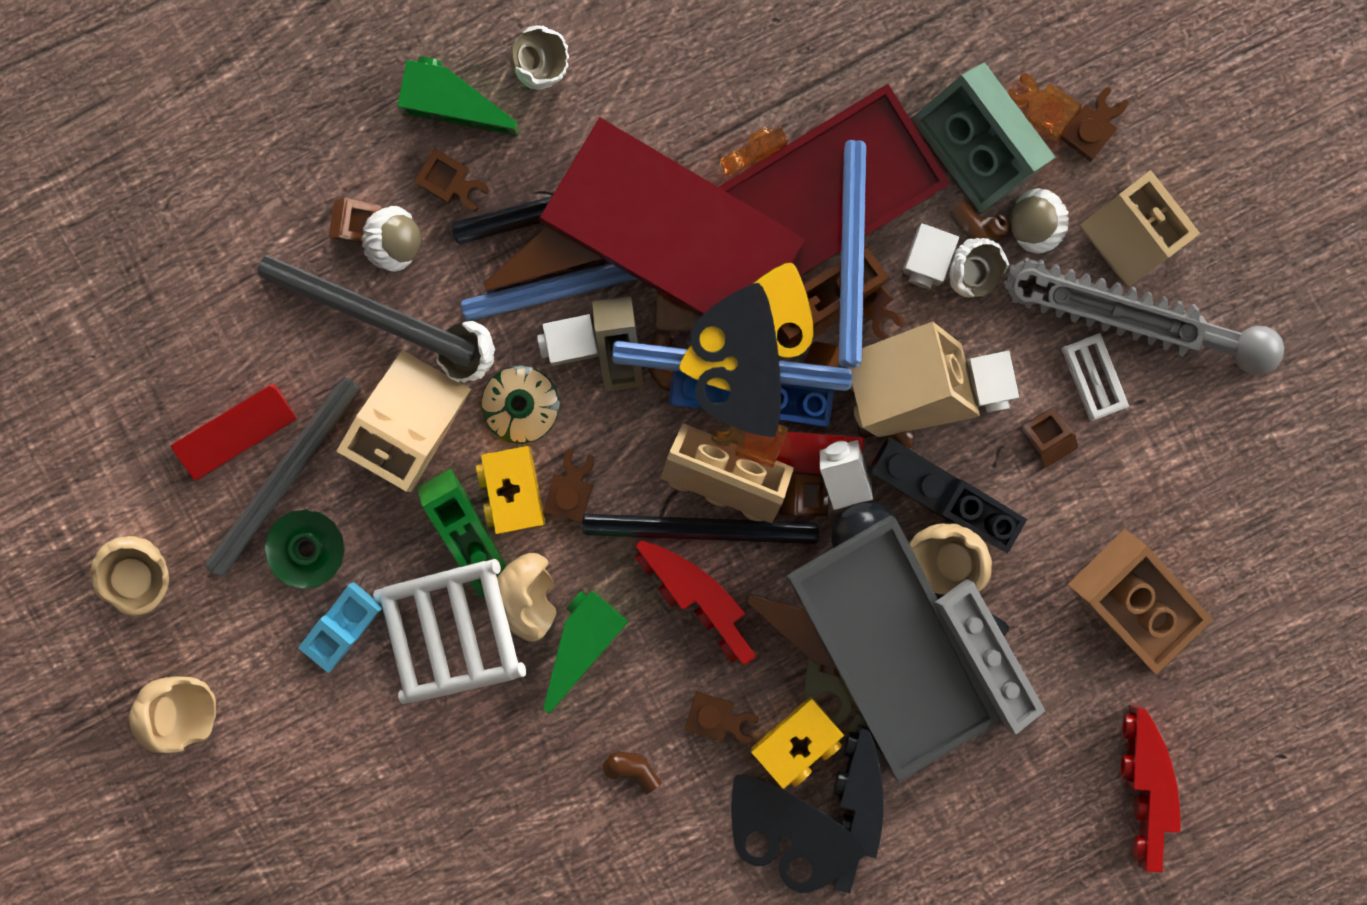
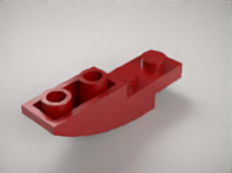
(688, 583)
(1150, 770)

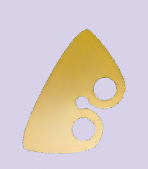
(787, 304)

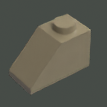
(614, 323)

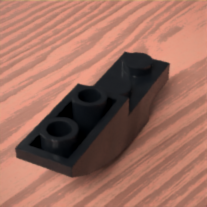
(946, 495)
(862, 792)

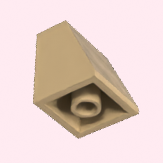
(912, 382)

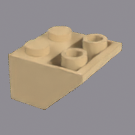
(1139, 229)

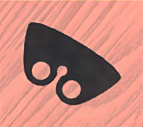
(756, 381)
(813, 834)

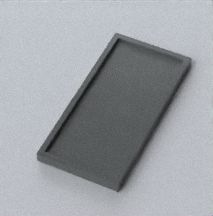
(893, 648)

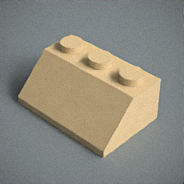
(724, 478)

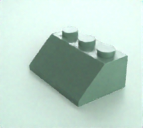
(982, 137)

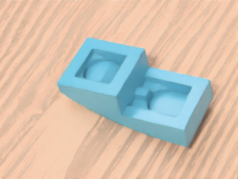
(340, 627)

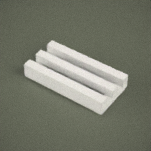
(1080, 382)

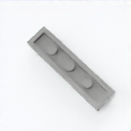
(990, 656)

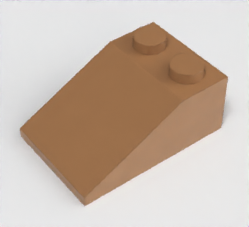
(1140, 601)

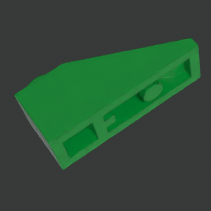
(442, 96)
(458, 523)
(583, 639)

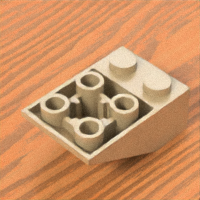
(404, 421)

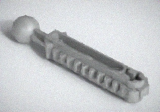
(1254, 349)

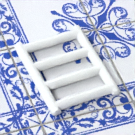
(421, 589)

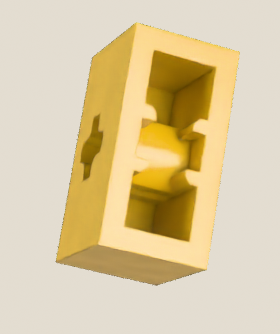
(519, 468)
(775, 747)

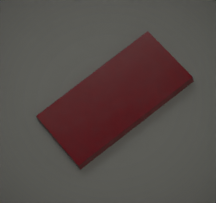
(805, 178)
(664, 221)

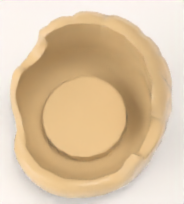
(952, 555)
(130, 575)
(524, 597)
(172, 714)

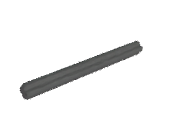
(367, 310)
(282, 477)

